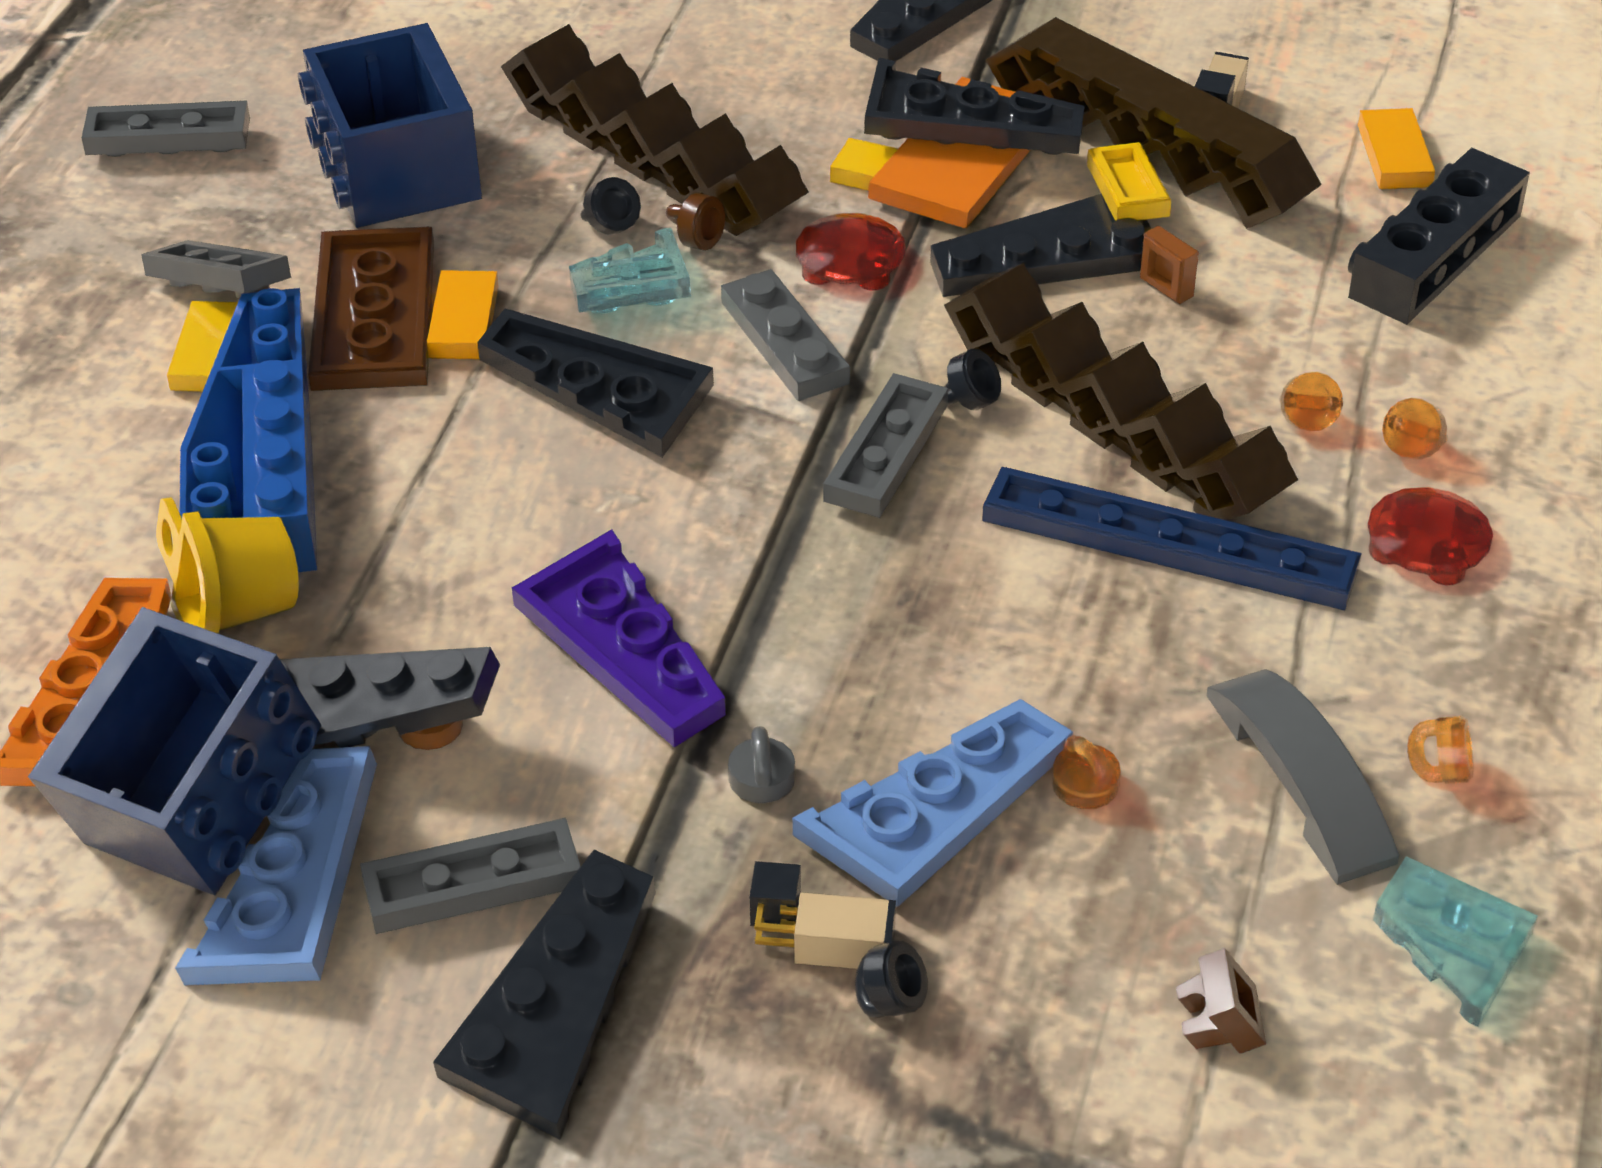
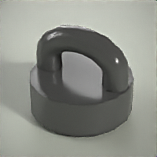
(761, 768)

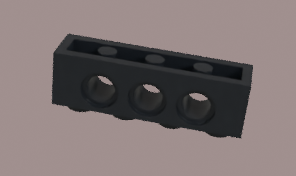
(1437, 235)

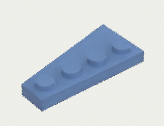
(936, 803)
(290, 881)

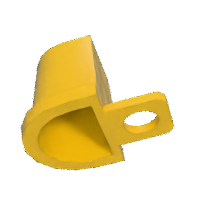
(226, 567)

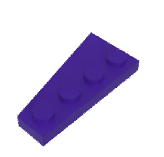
(614, 629)

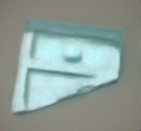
(629, 278)
(1454, 933)

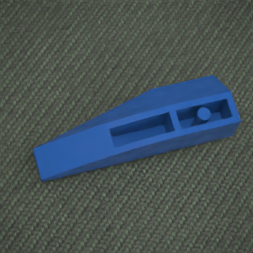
(253, 425)

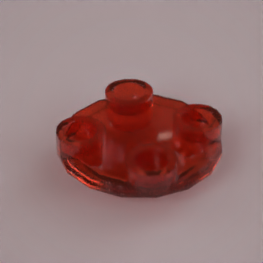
(850, 250)
(1429, 533)

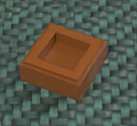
(1169, 264)

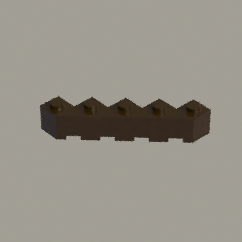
(1140, 103)
(651, 133)
(1121, 397)

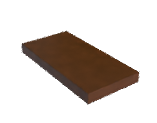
(372, 309)

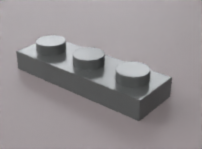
(166, 128)
(216, 267)
(785, 335)
(885, 445)
(469, 875)

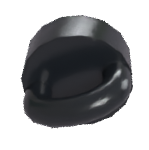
(611, 205)
(973, 380)
(891, 980)

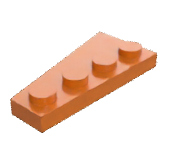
(67, 679)

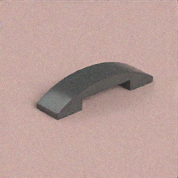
(1314, 767)

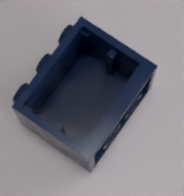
(390, 125)
(178, 750)

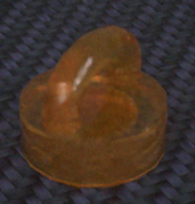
(1311, 401)
(1414, 428)
(1453, 750)
(1085, 774)

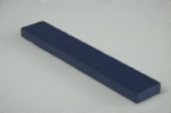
(1173, 537)

